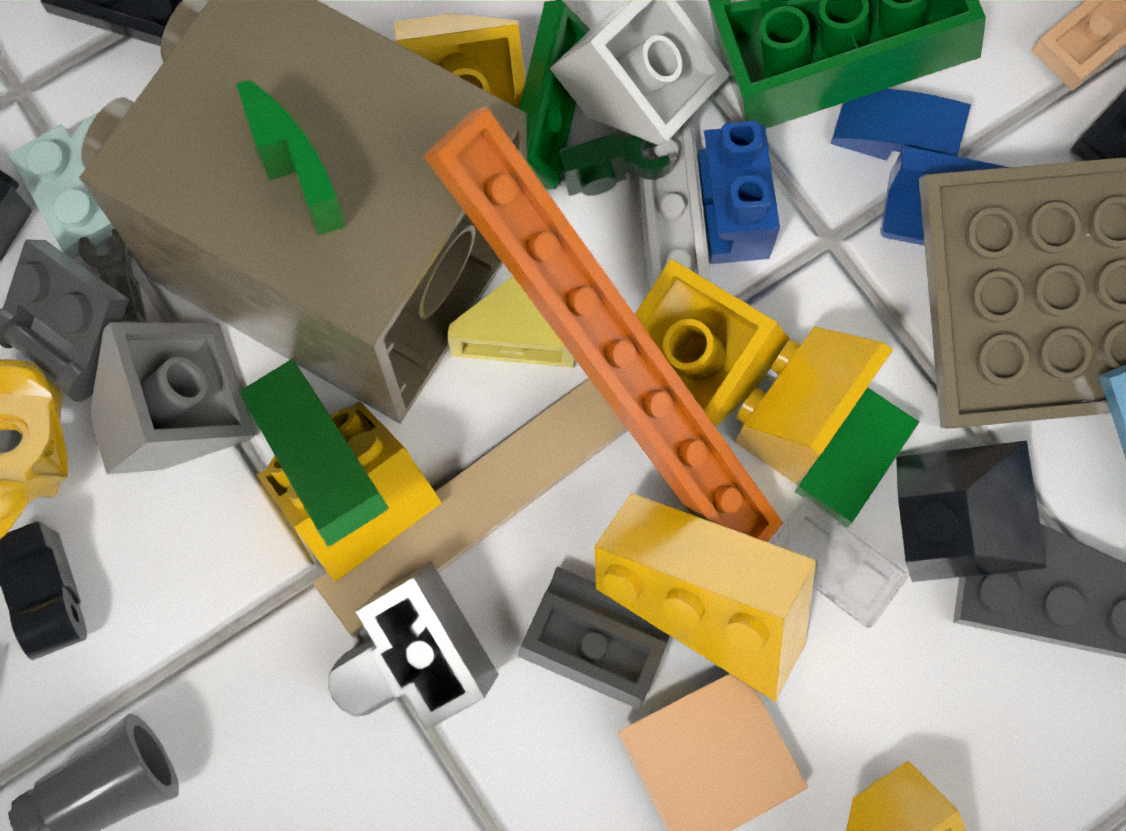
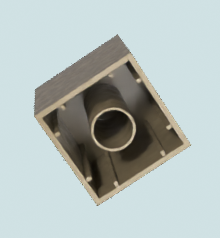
(210, 226)

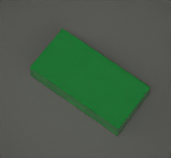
(857, 457)

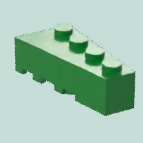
(823, 53)

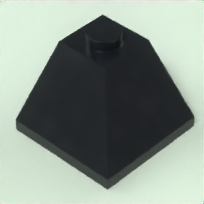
(969, 512)

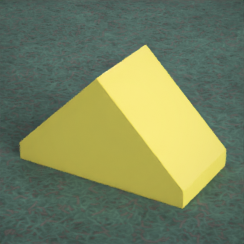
(508, 330)

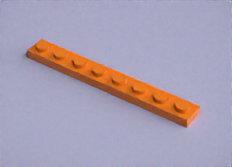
(596, 324)

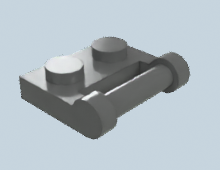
(67, 301)

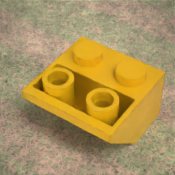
(393, 475)

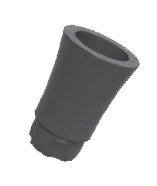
(101, 784)

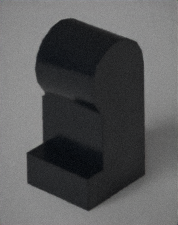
(40, 591)

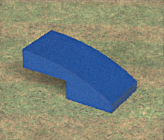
(900, 119)

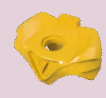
(40, 461)

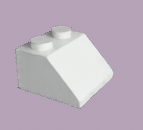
(642, 69)

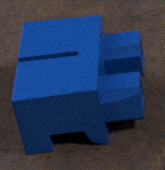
(738, 193)

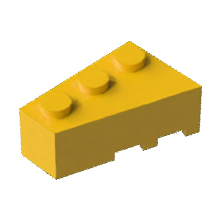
(709, 589)

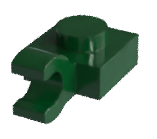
(603, 162)

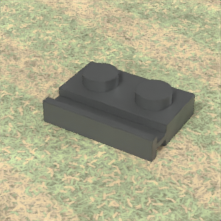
(593, 640)

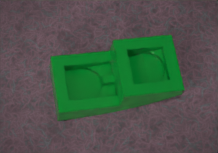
(286, 151)

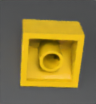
(808, 399)

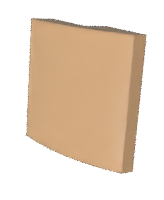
(713, 758)

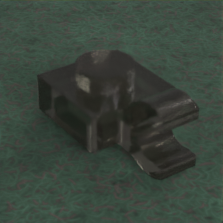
(117, 272)

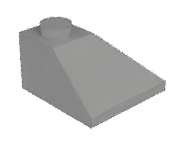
(165, 396)

